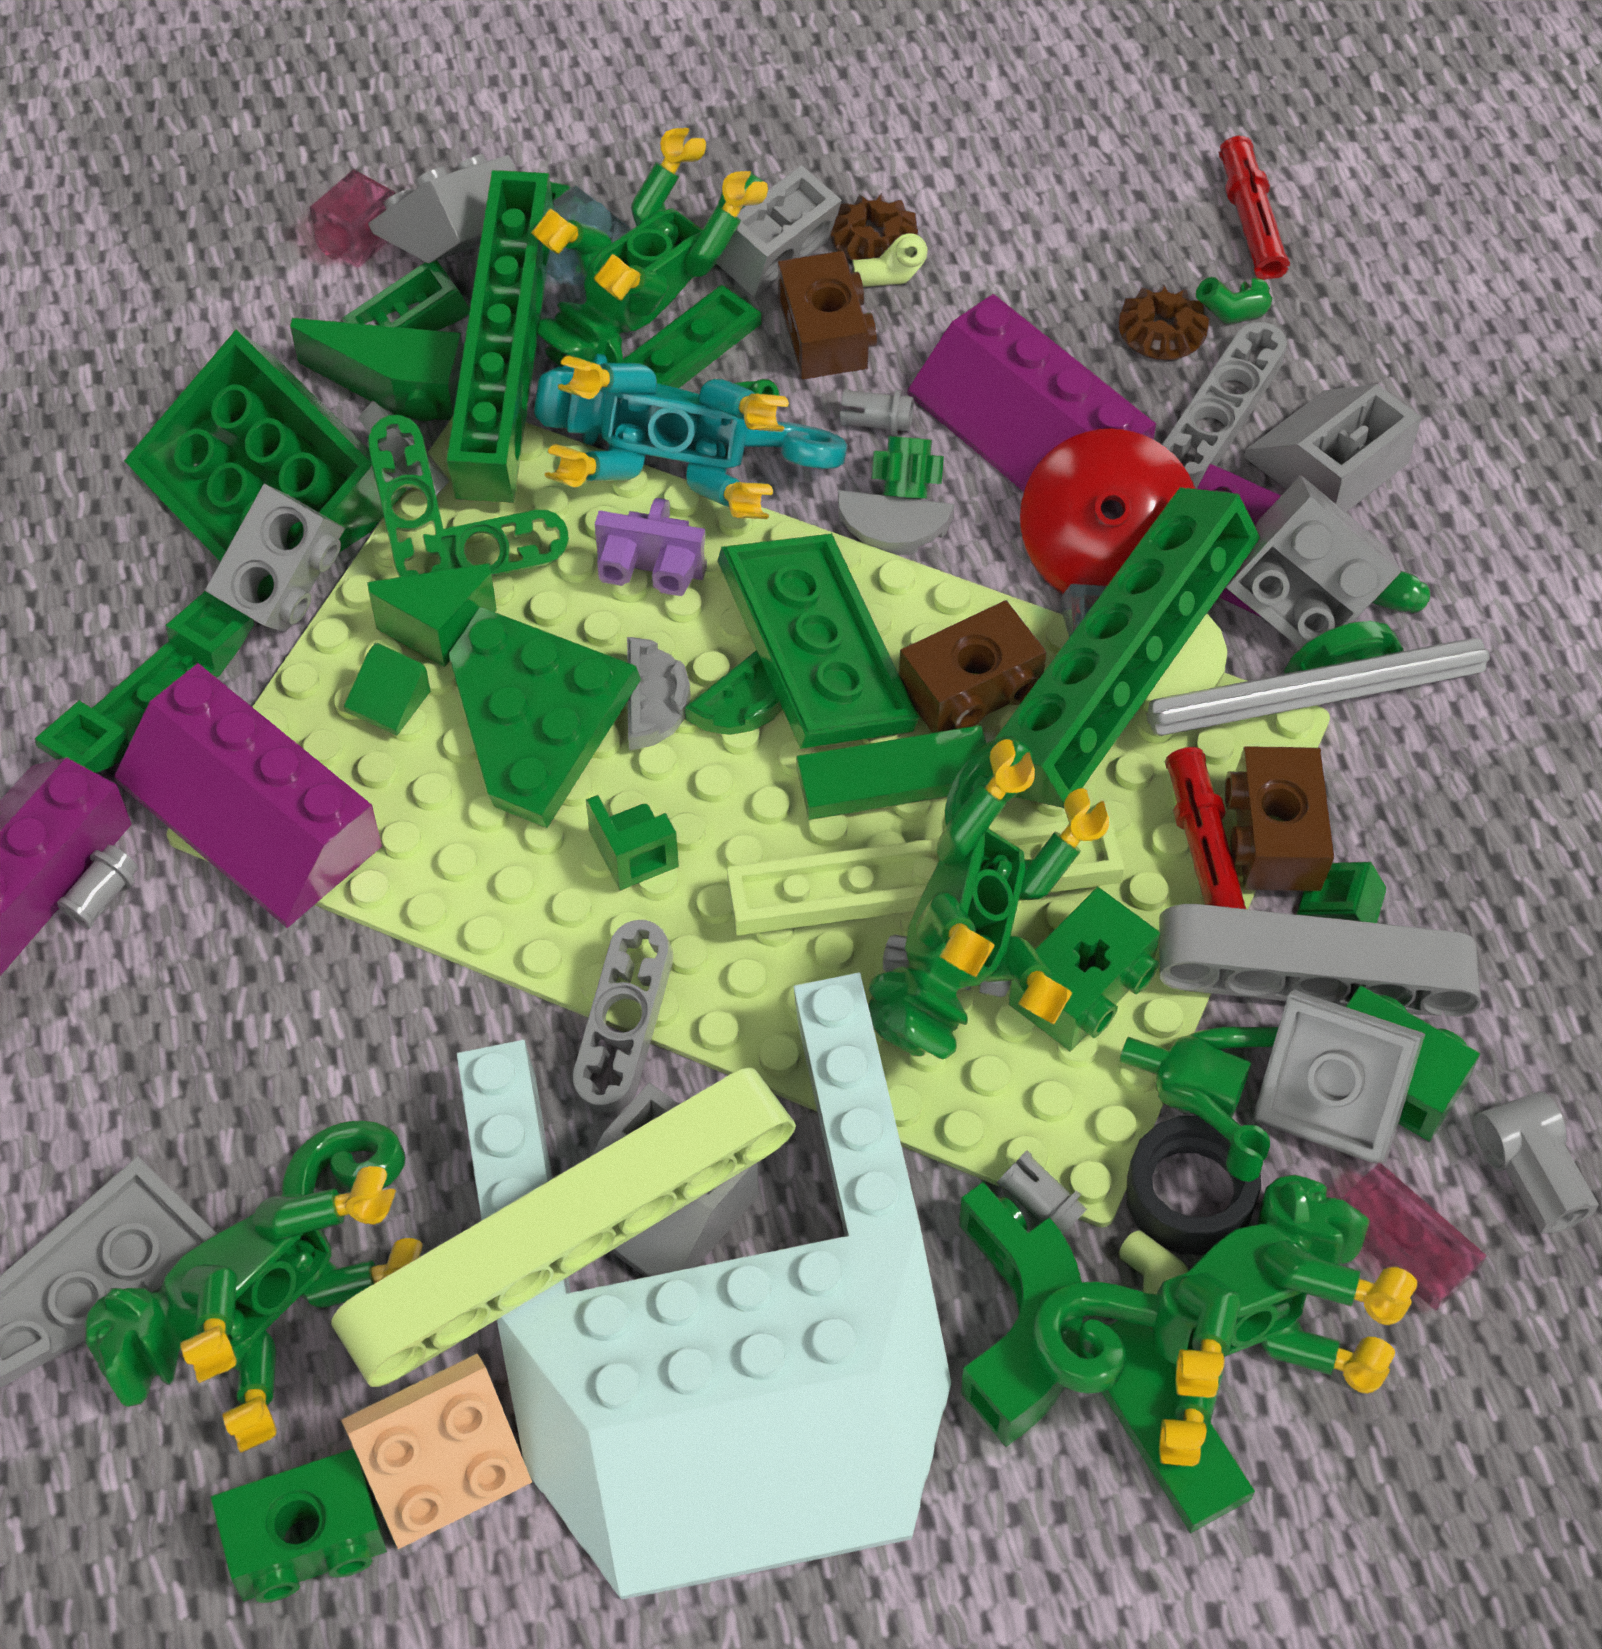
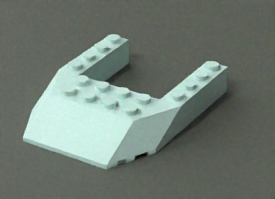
(741, 1400)

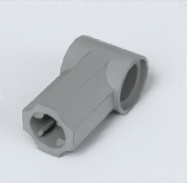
(1529, 1143)

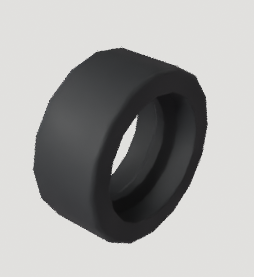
(1168, 1227)

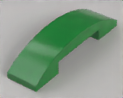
(99, 736)

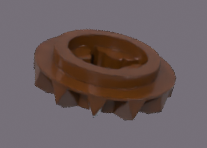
(862, 241)
(1158, 338)

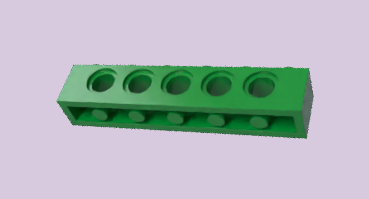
(500, 340)
(1129, 639)

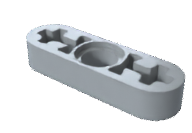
(651, 973)

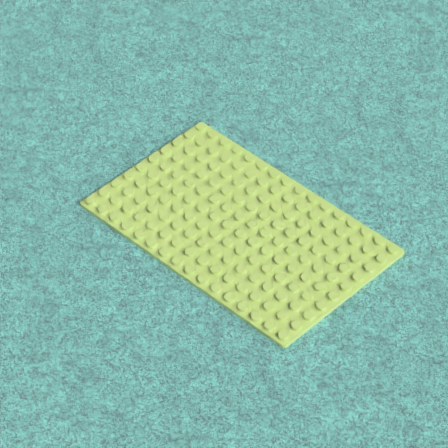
(544, 905)

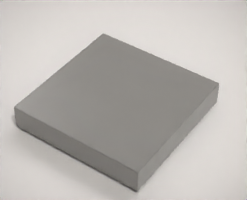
(1338, 1077)

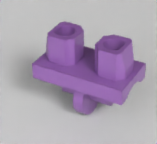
(651, 544)

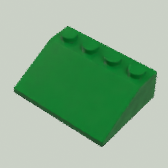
(248, 427)

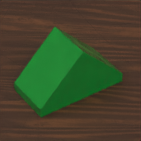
(431, 607)

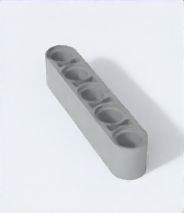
(1323, 957)

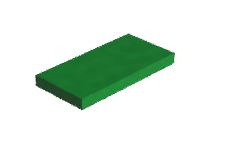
(817, 640)

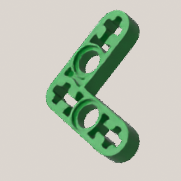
(450, 542)

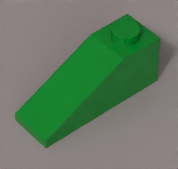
(396, 367)

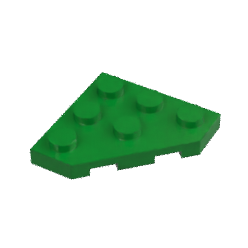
(535, 709)

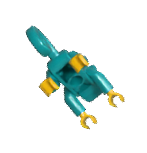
(672, 423)

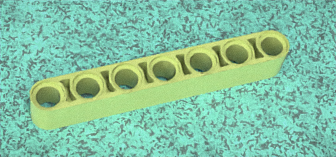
(561, 1227)

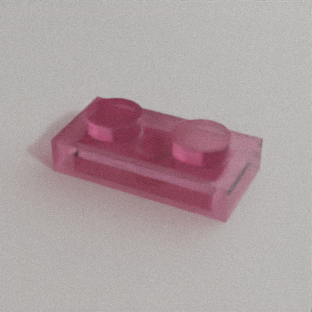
(1413, 1236)

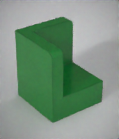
(633, 842)

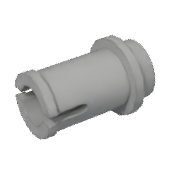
(881, 410)
(98, 885)
(1041, 1193)

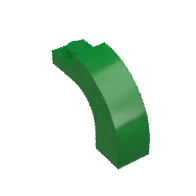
(1008, 1380)

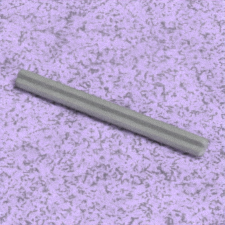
(1316, 686)

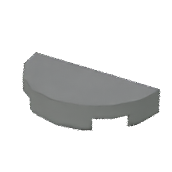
(893, 522)
(660, 697)

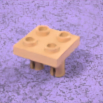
(437, 1450)

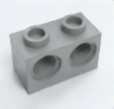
(785, 226)
(263, 550)

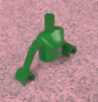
(1209, 1083)

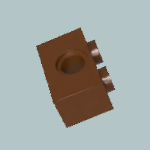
(825, 314)
(988, 643)
(1292, 787)

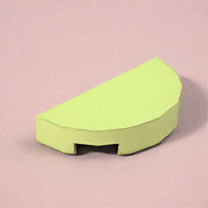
(1196, 666)

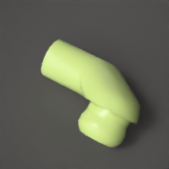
(895, 264)
(1150, 1261)

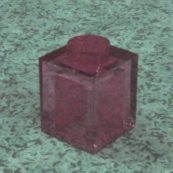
(343, 218)

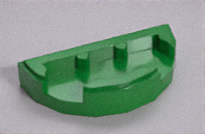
(1345, 644)
(736, 701)

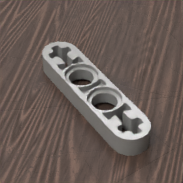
(1226, 407)

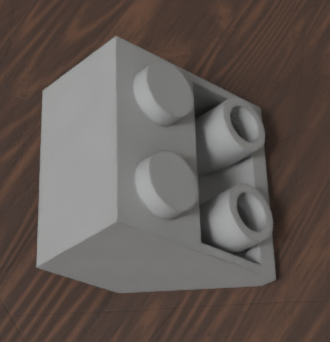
(443, 212)
(1340, 443)
(1311, 566)
(692, 1231)

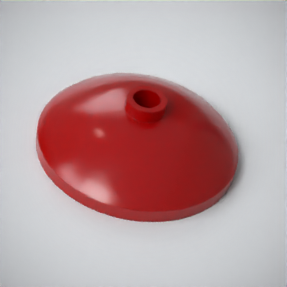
(1063, 500)

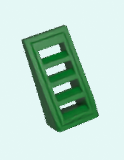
(429, 286)

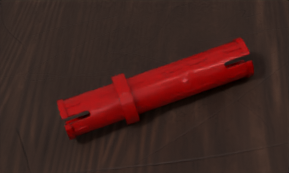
(1248, 190)
(1201, 817)

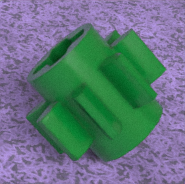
(907, 467)

